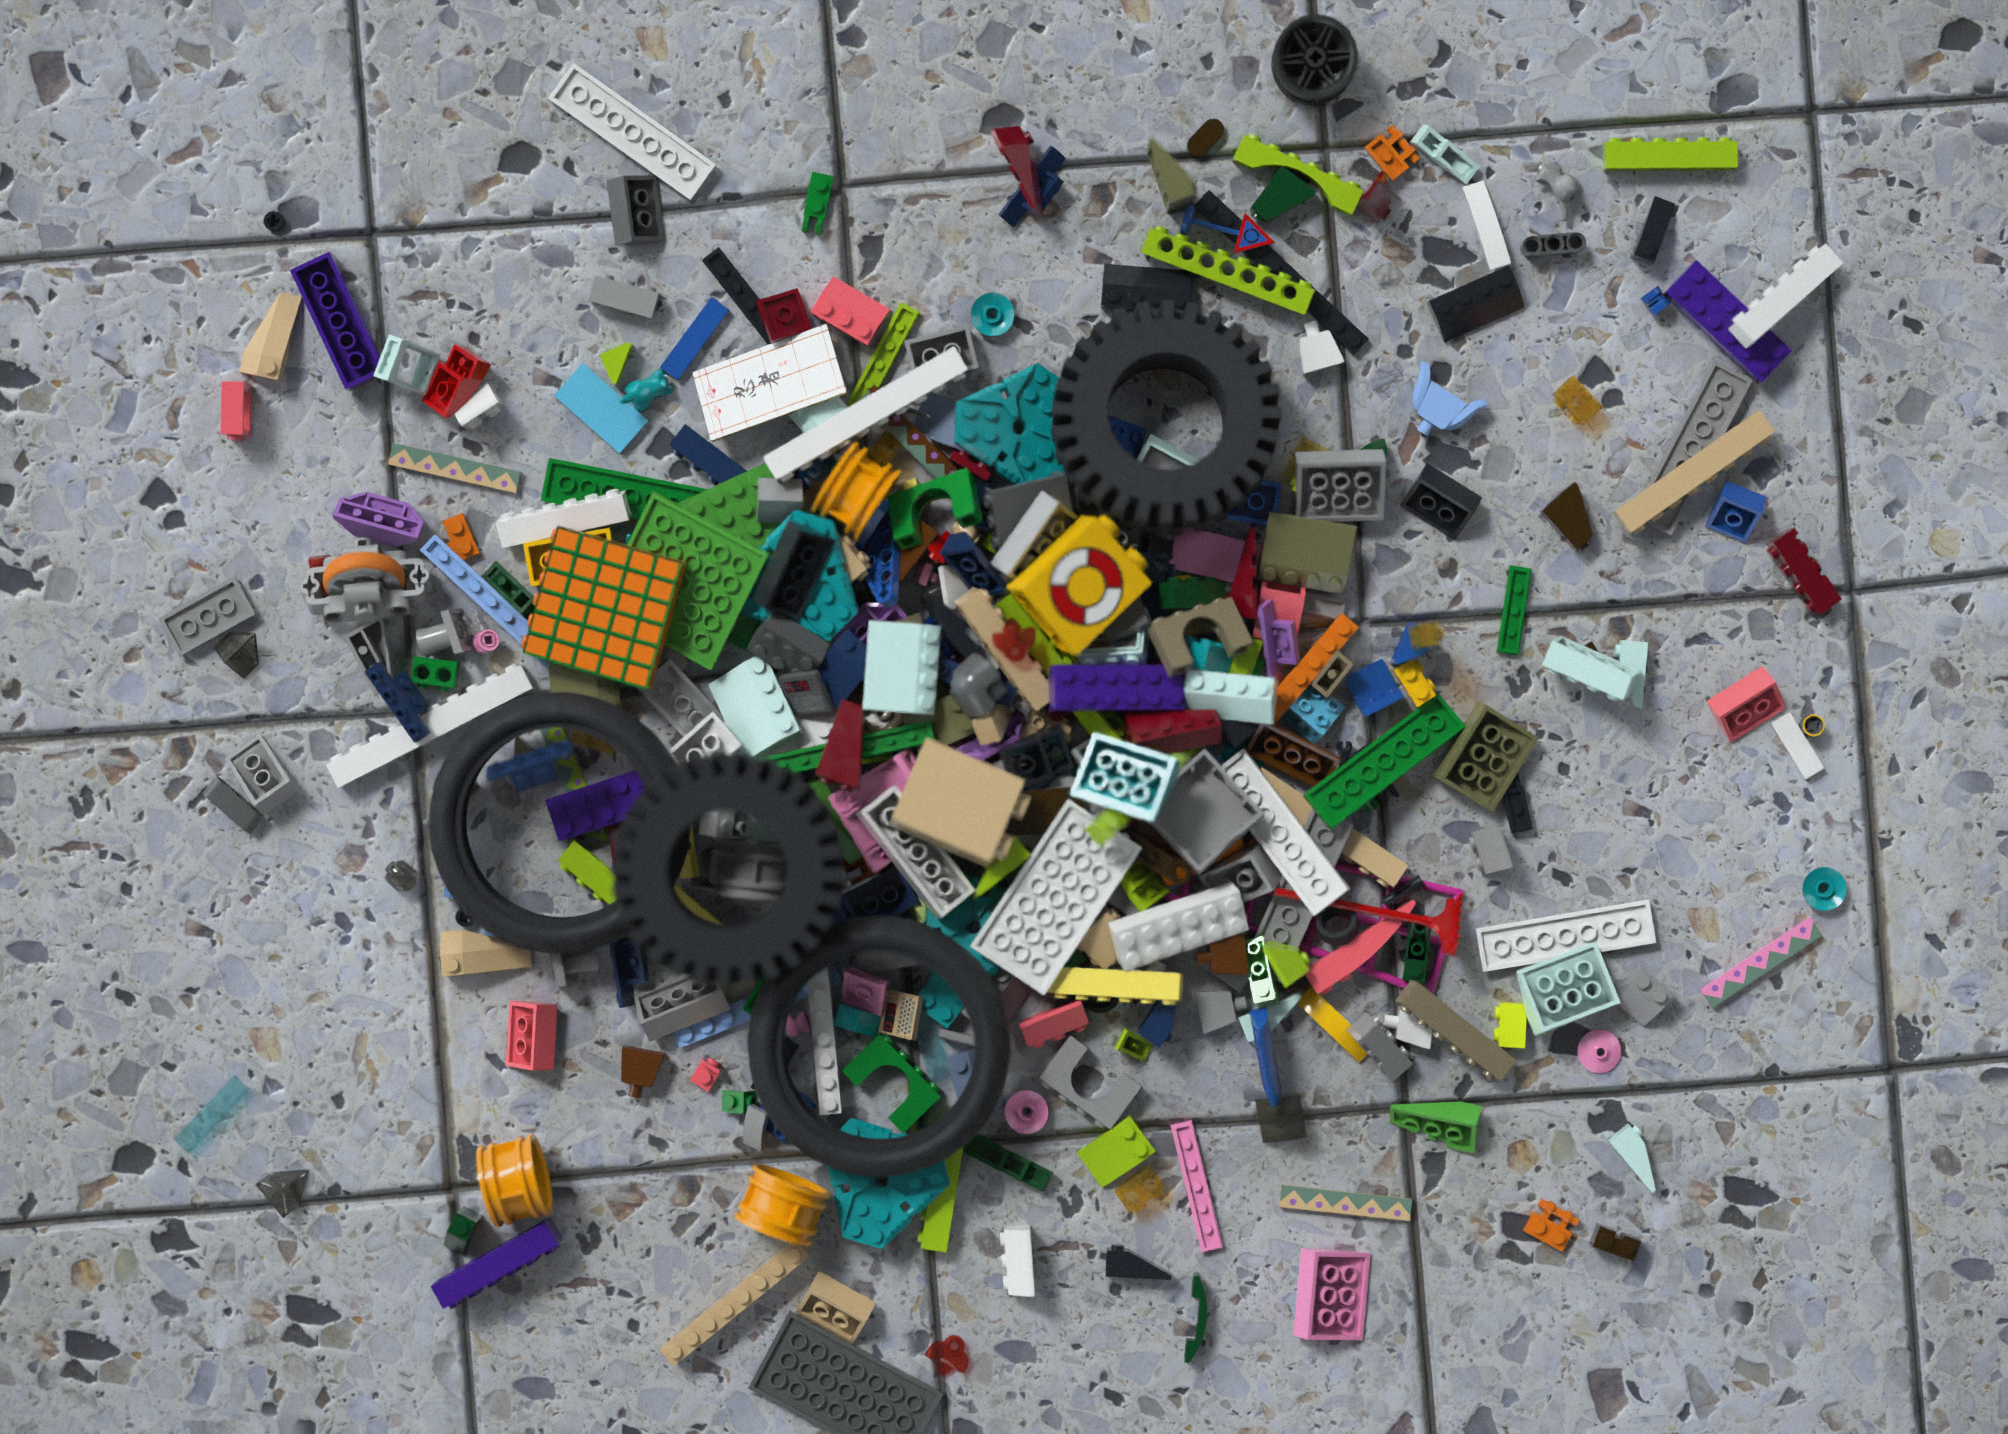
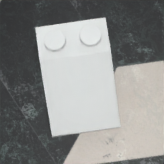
(706, 738)

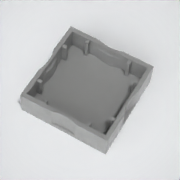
(1205, 813)

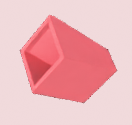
(1287, 603)

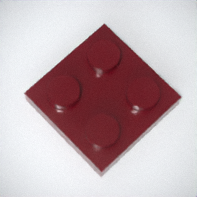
(783, 315)
(963, 460)

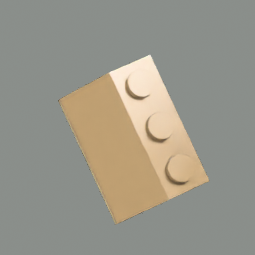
(835, 1307)

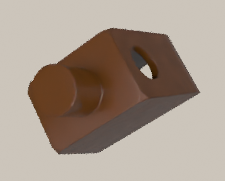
(1225, 956)
(639, 1068)

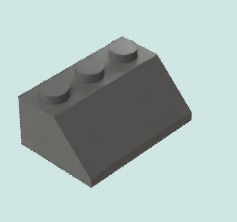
(635, 210)

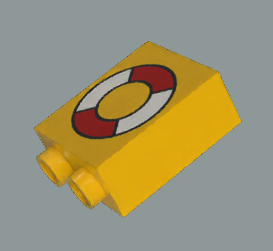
(1080, 583)

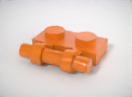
(1387, 157)
(1547, 1230)

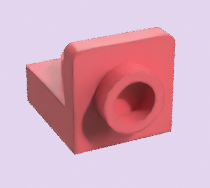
(706, 1073)

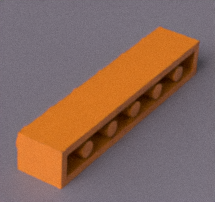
(1312, 663)

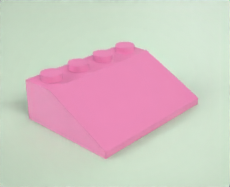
(1331, 1294)

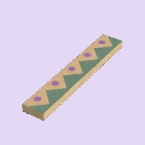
(454, 468)
(1345, 1202)

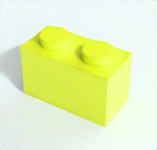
(1510, 1025)

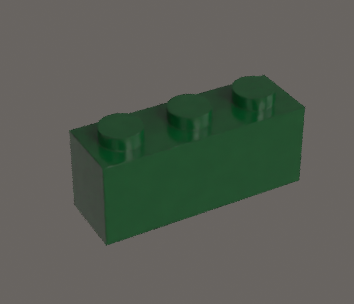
(1191, 593)

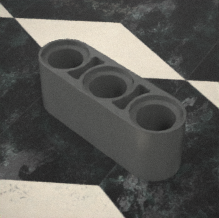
(1542, 244)
(233, 805)

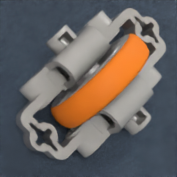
(365, 584)

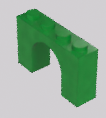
(908, 505)
(882, 1052)

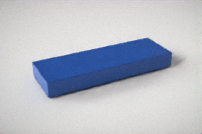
(872, 525)

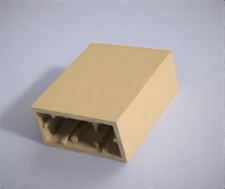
(959, 804)

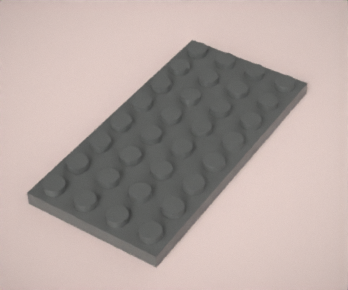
(841, 1383)

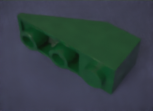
(1416, 953)

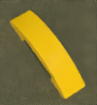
(1331, 1021)

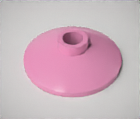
(1588, 1047)
(1026, 1123)

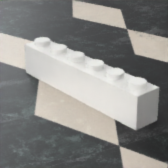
(1785, 296)
(573, 514)

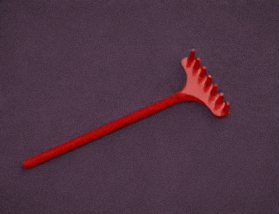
(1444, 924)

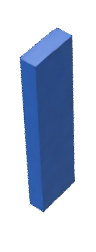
(694, 338)

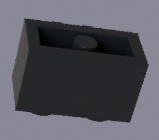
(1157, 554)

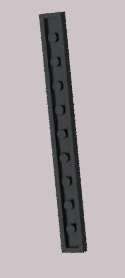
(1320, 308)

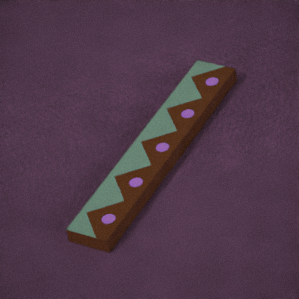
(917, 443)

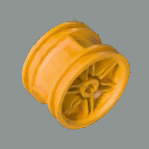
(855, 490)
(514, 1180)
(782, 1205)

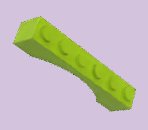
(1339, 194)

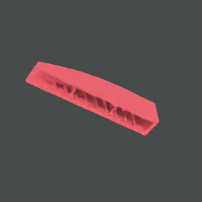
(1348, 957)

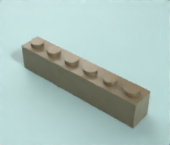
(1455, 1030)

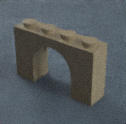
(1218, 616)

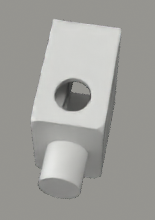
(1318, 349)
(1408, 1030)

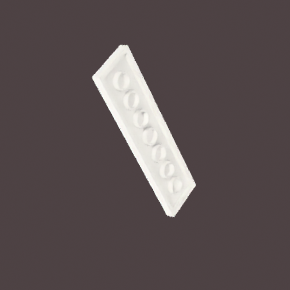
(632, 131)
(1286, 838)
(1550, 936)

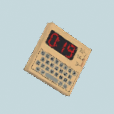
(901, 1014)

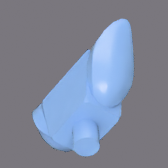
(1439, 406)

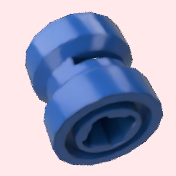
(1655, 300)

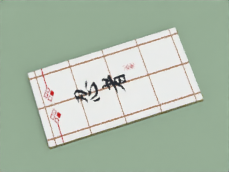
(769, 383)

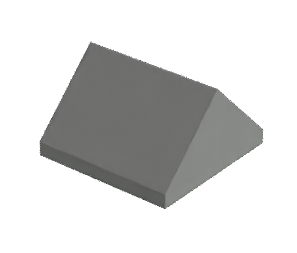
(778, 499)

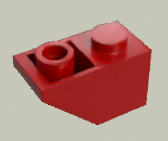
(936, 547)

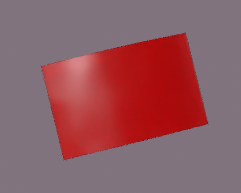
(455, 381)

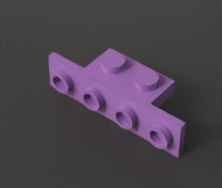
(1278, 640)

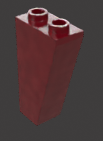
(844, 749)

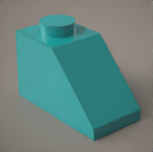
(857, 1020)

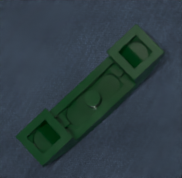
(1193, 1344)

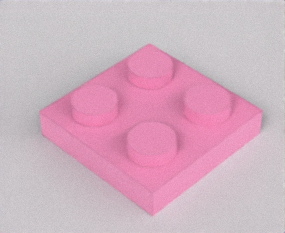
(864, 991)

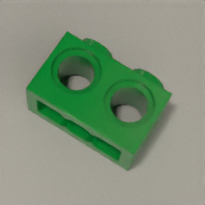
(435, 668)

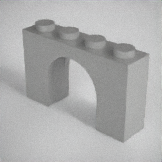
(1104, 1109)

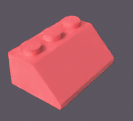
(850, 311)
(1747, 704)
(1053, 1023)
(531, 1035)

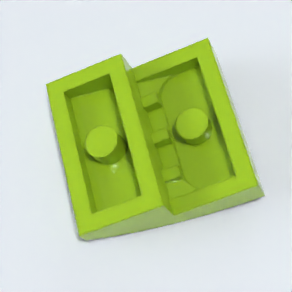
(1143, 886)

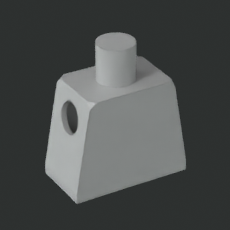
(1217, 1008)

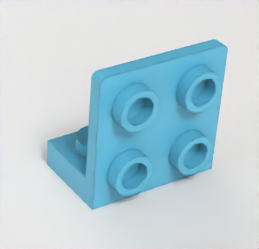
(1312, 714)

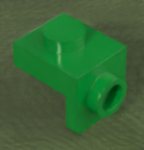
(737, 1101)

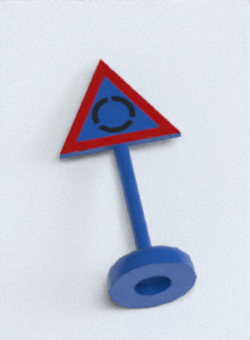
(1249, 236)

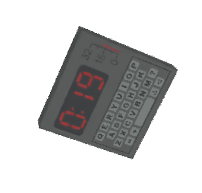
(806, 692)

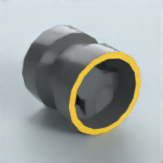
(1811, 725)

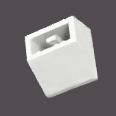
(480, 405)
(724, 824)

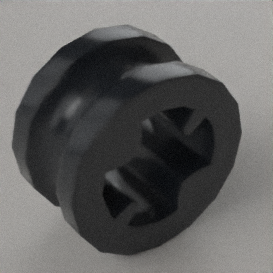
(269, 216)
(458, 915)

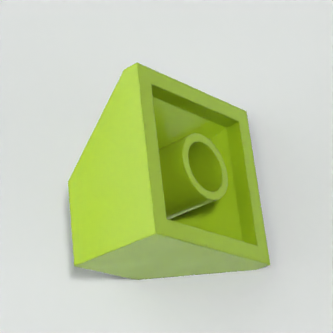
(1287, 961)

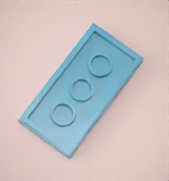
(601, 408)

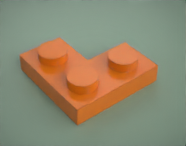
(461, 537)

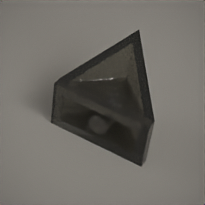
(239, 652)
(284, 1189)

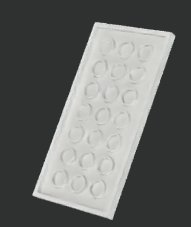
(1054, 899)

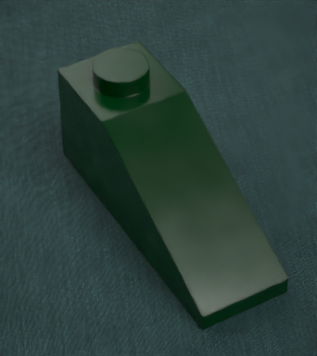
(510, 589)

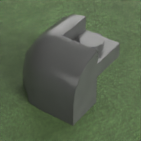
(976, 686)

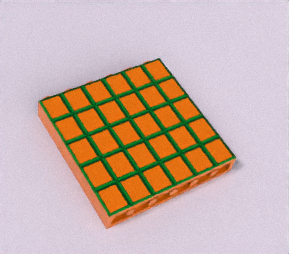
(603, 607)

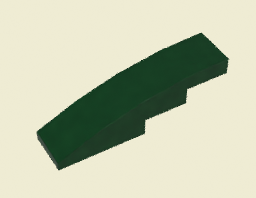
(1008, 1162)

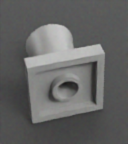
(450, 633)
(572, 963)

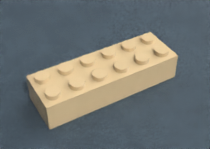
(985, 621)

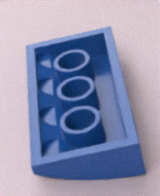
(1266, 1054)

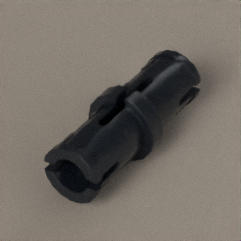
(1403, 892)

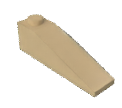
(270, 346)
(473, 952)

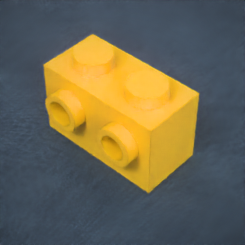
(1414, 683)

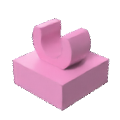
(924, 573)

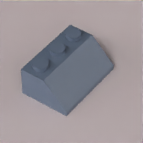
(960, 1068)

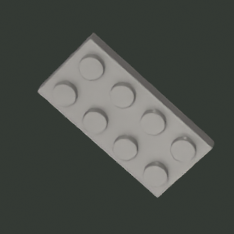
(207, 616)
(678, 698)

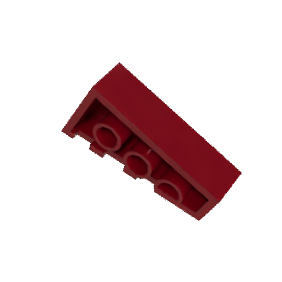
(1803, 571)
(1172, 729)

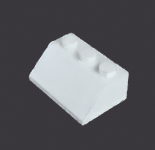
(1018, 1260)

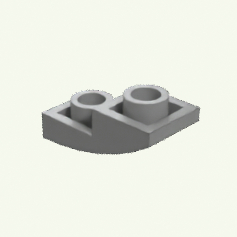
(754, 1128)

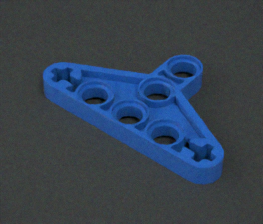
(878, 552)

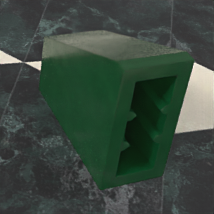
(1280, 196)
(462, 1229)

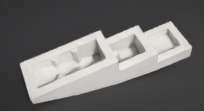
(1486, 225)

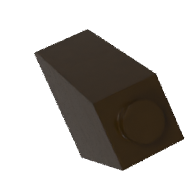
(1570, 517)

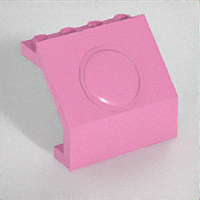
(873, 783)

